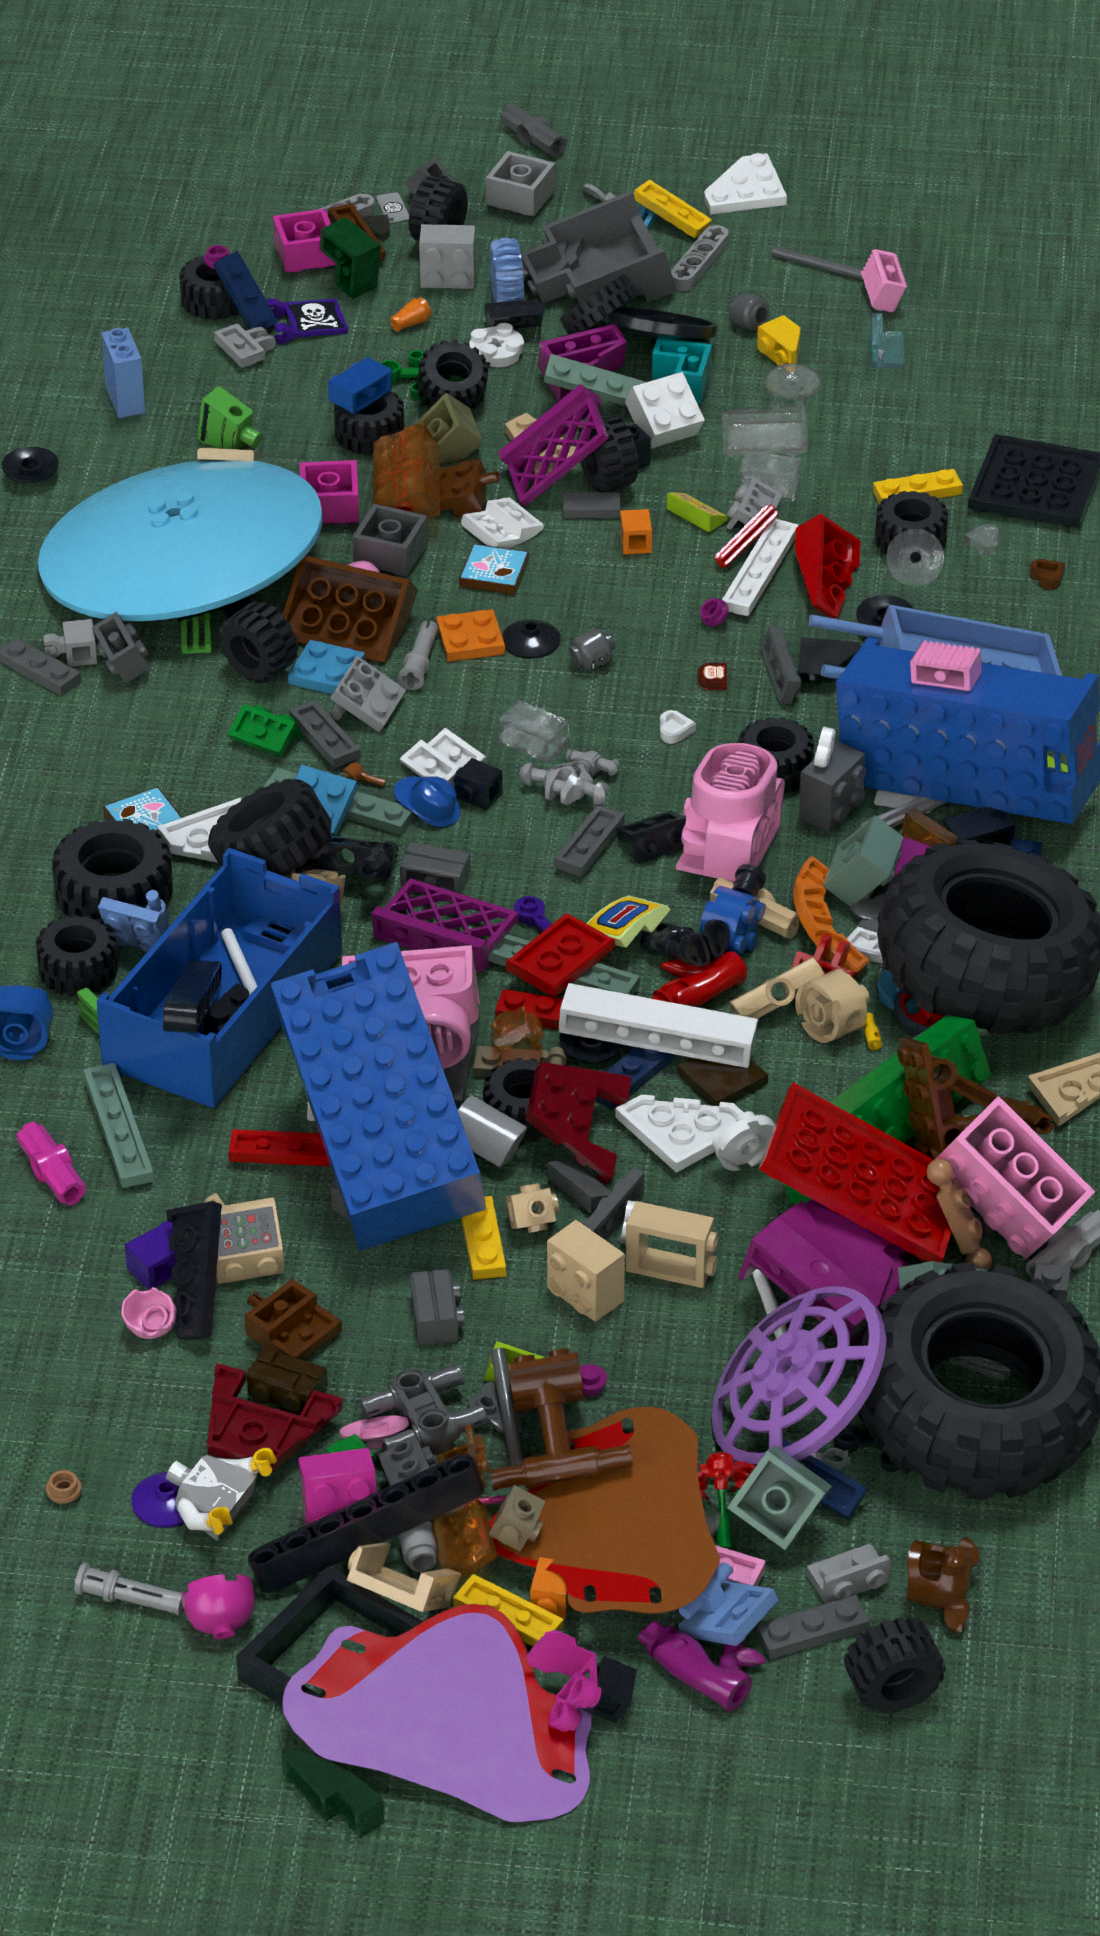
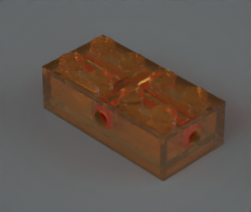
(407, 471)

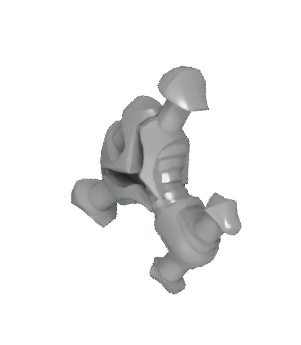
(573, 778)

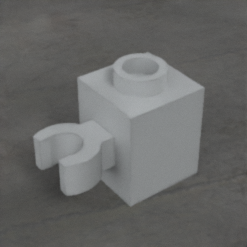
(76, 643)

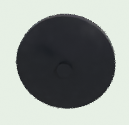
(662, 324)

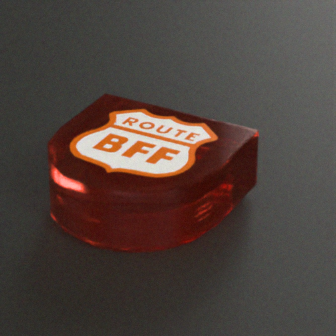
(712, 676)

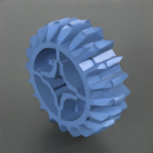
(506, 270)

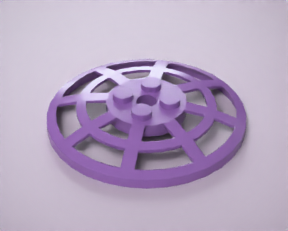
(807, 1360)

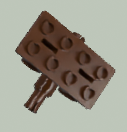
(929, 1091)
(547, 1386)

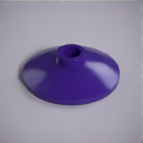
(155, 1502)

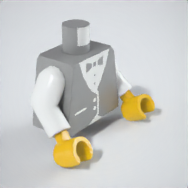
(217, 1489)

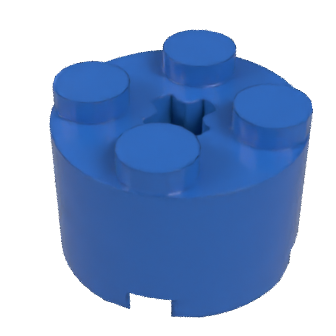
(741, 915)
(24, 1021)

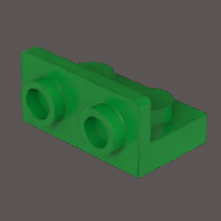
(264, 730)

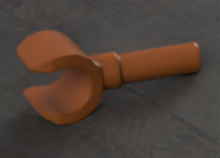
(356, 772)

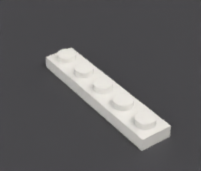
(760, 567)

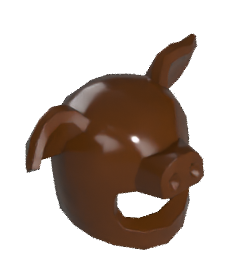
(941, 1578)

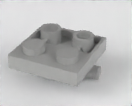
(366, 695)

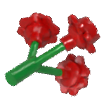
(721, 1467)

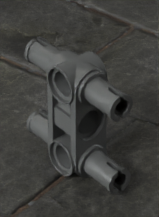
(417, 1399)

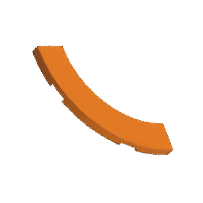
(815, 915)

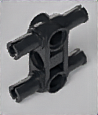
(370, 861)

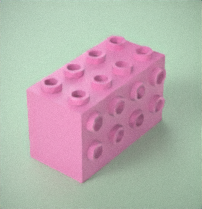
(1015, 1178)

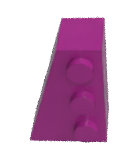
(596, 347)

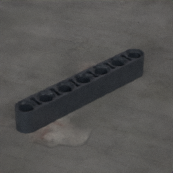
(192, 996)
(366, 1523)

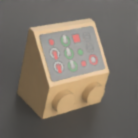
(249, 1241)

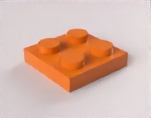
(470, 635)

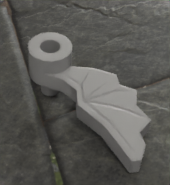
(598, 194)

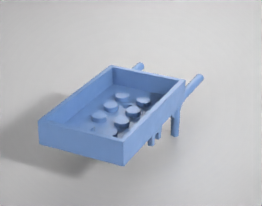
(909, 627)

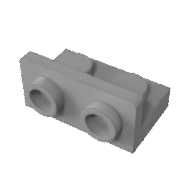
(750, 501)
(849, 1573)

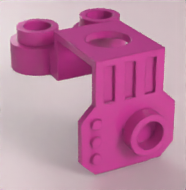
(561, 1654)

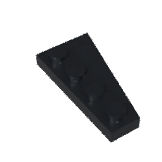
(196, 1254)

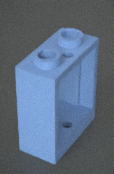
(123, 372)

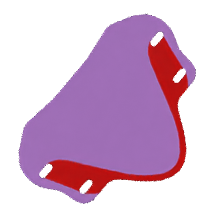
(445, 1711)

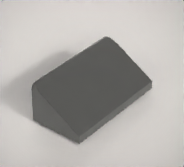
(577, 1184)

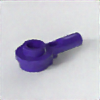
(532, 912)

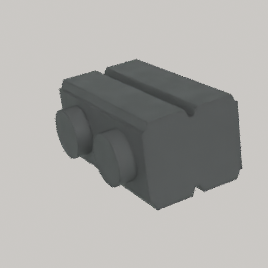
(436, 866)
(435, 1306)

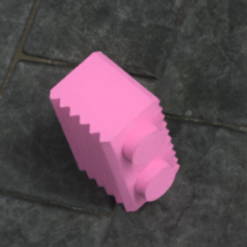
(884, 280)
(946, 666)

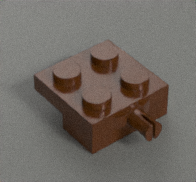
(465, 486)
(290, 1321)

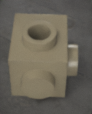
(512, 1524)

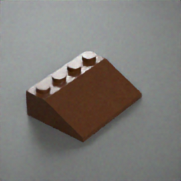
(348, 607)

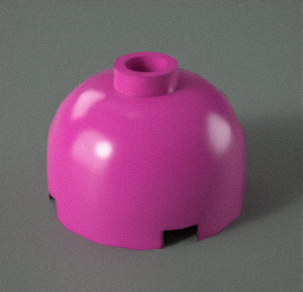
(219, 1605)

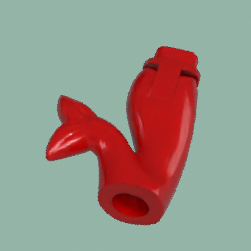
(701, 983)

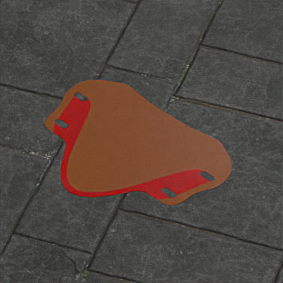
(630, 1523)

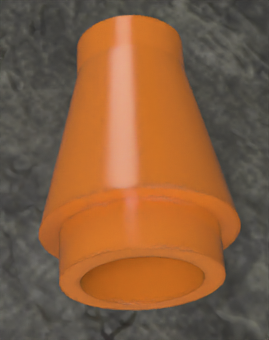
(412, 314)

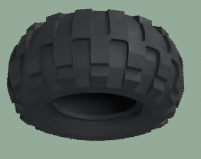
(990, 936)
(969, 1442)

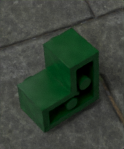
(355, 256)

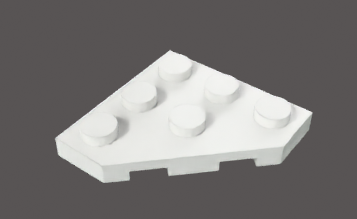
(746, 186)
(190, 834)
(677, 1130)

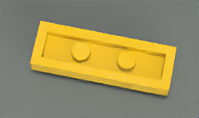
(672, 208)
(937, 484)
(484, 1243)
(527, 1617)

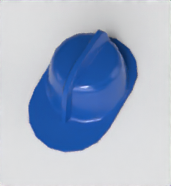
(429, 798)

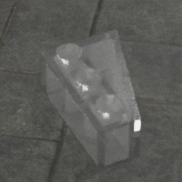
(765, 431)

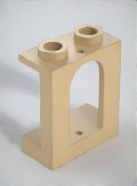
(430, 1593)

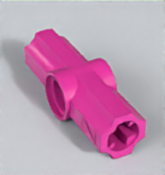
(51, 1163)

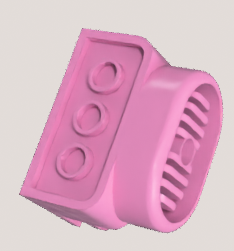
(731, 811)
(447, 995)

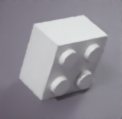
(665, 409)

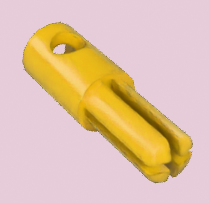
(872, 1033)

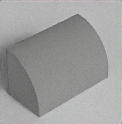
(490, 1131)

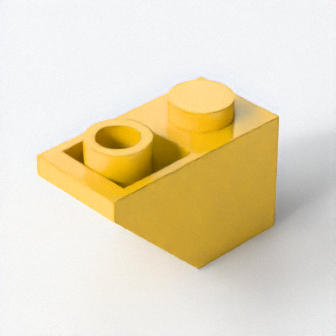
(780, 340)

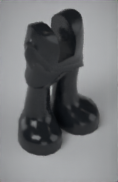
(687, 945)

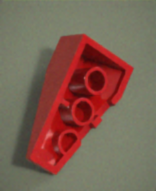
(826, 561)

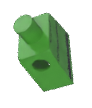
(226, 422)

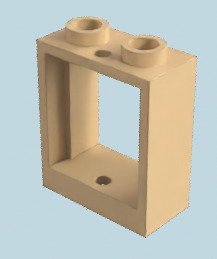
(673, 1225)

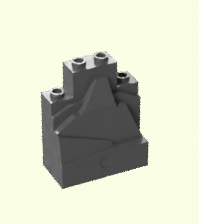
(595, 249)

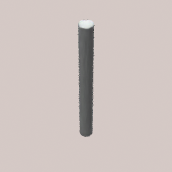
(817, 262)
(507, 1406)

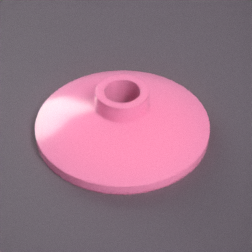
(375, 1429)

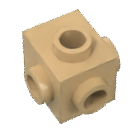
(521, 1212)

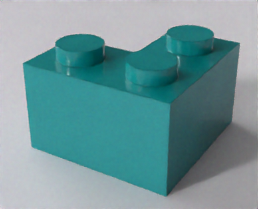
(686, 357)

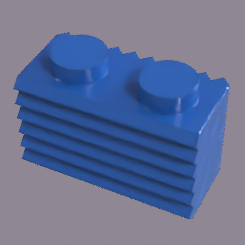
(360, 385)

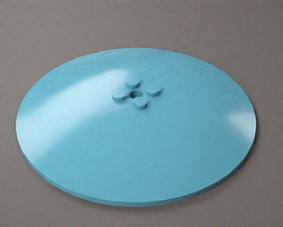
(180, 540)

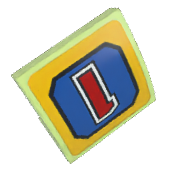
(626, 918)

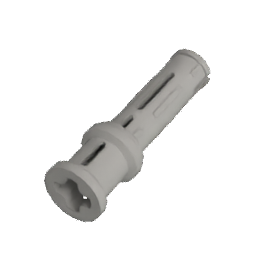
(417, 662)
(113, 1587)

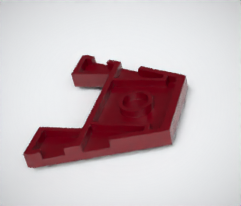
(564, 1105)
(244, 1427)

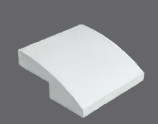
(502, 524)
(440, 756)

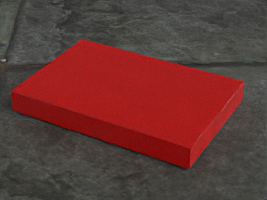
(560, 955)

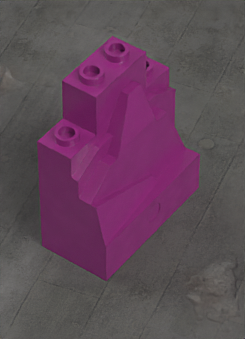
(822, 1249)

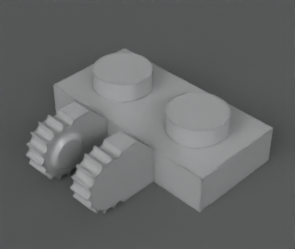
(244, 346)

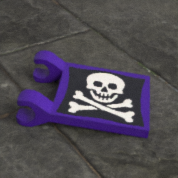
(308, 318)

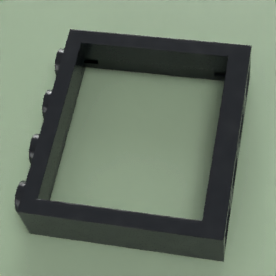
(256, 1658)

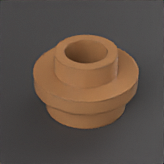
(63, 1487)

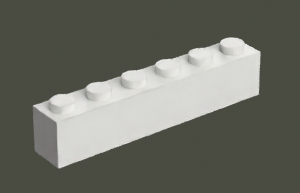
(658, 1025)

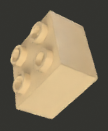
(585, 1270)

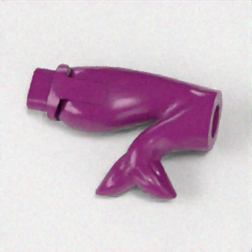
(690, 1664)

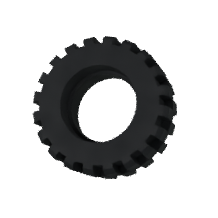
(274, 824)
(106, 849)

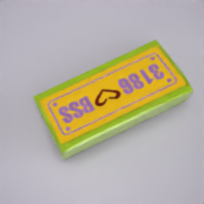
(695, 511)

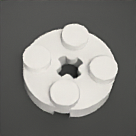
(498, 344)
(744, 1141)

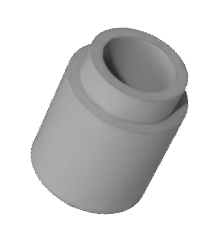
(419, 1547)

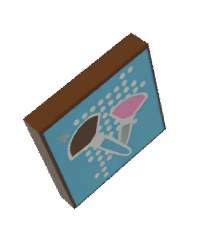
(494, 569)
(145, 807)

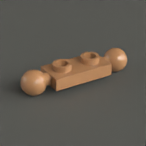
(959, 1216)

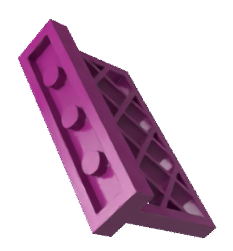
(546, 434)
(416, 934)

